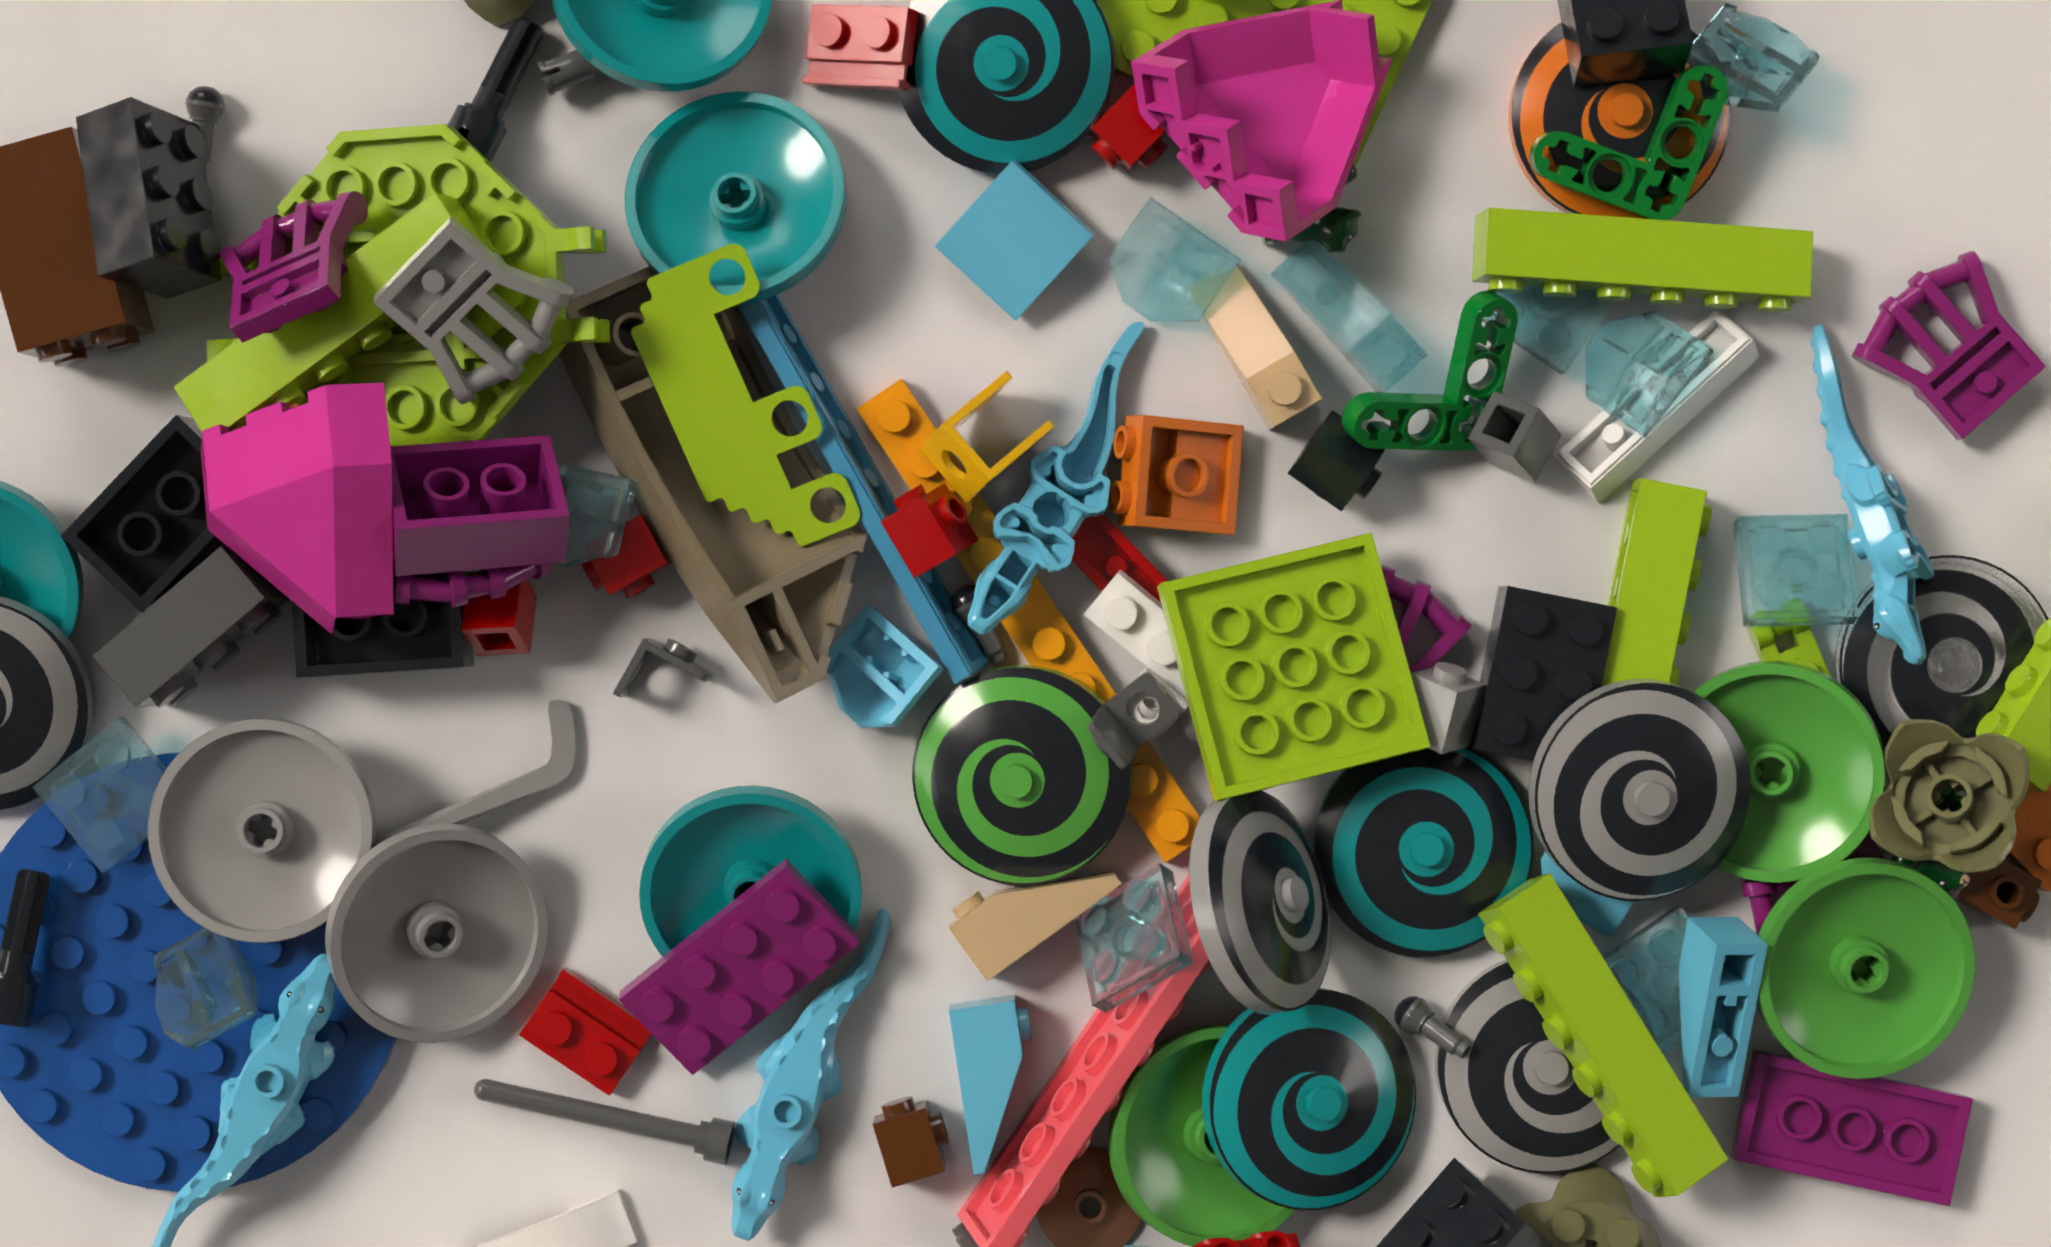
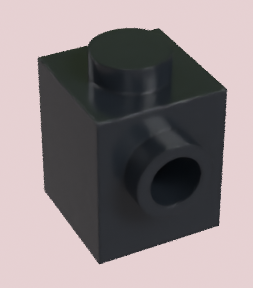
(1336, 464)

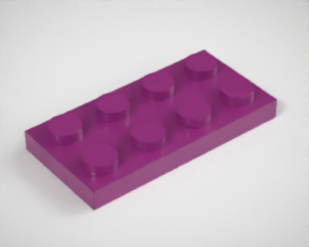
(739, 967)
(1851, 1129)

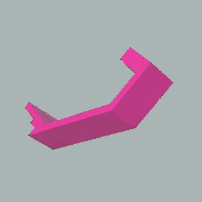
(1267, 109)
(310, 499)

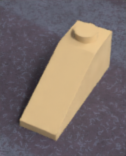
(1259, 352)
(1017, 919)

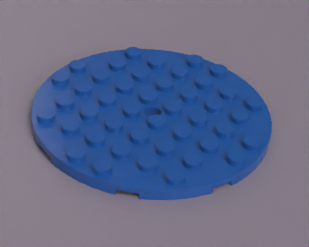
(95, 1060)

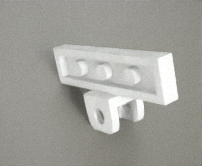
(1139, 626)

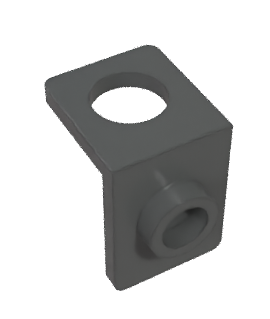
(672, 652)
(1118, 732)

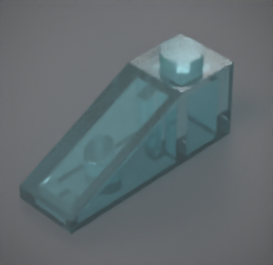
(1349, 316)

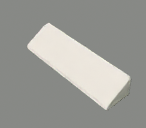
(1610, 451)

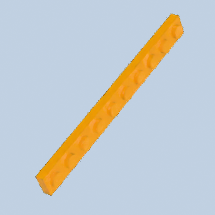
(1038, 625)

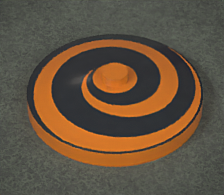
(1609, 114)

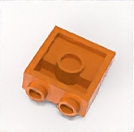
(1177, 474)

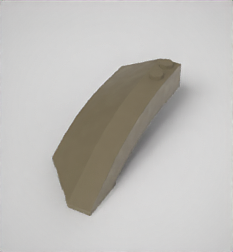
(756, 587)

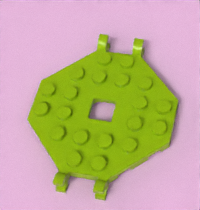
(395, 174)

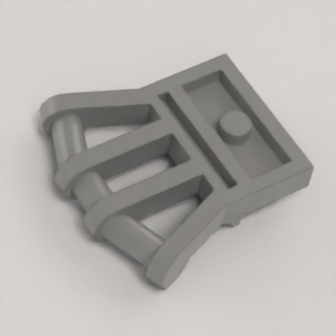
(445, 283)

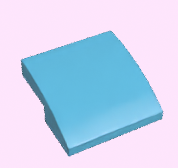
(1014, 239)

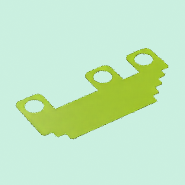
(711, 411)

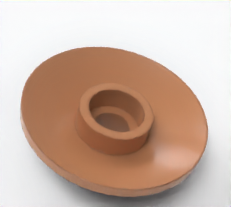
(1063, 1219)

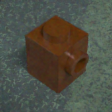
(2001, 894)
(910, 1140)

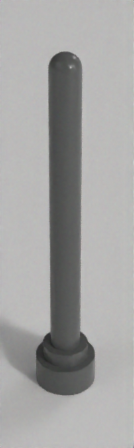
(709, 1138)

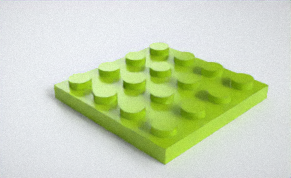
(1293, 666)

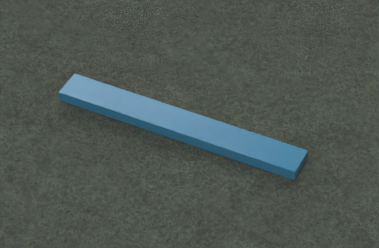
(851, 459)

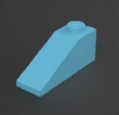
(1718, 1002)
(987, 1057)

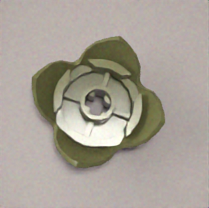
(1930, 758)
(1590, 1207)

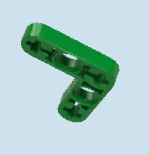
(1636, 173)
(1445, 409)

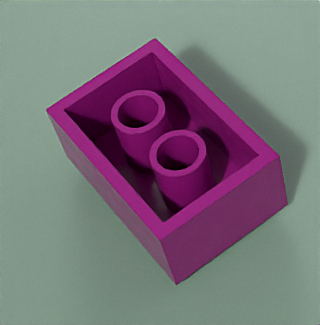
(477, 505)

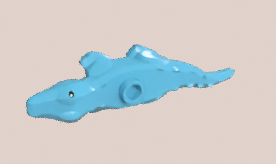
(1064, 490)
(1876, 511)
(797, 1078)
(263, 1101)

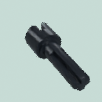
(481, 120)
(18, 947)

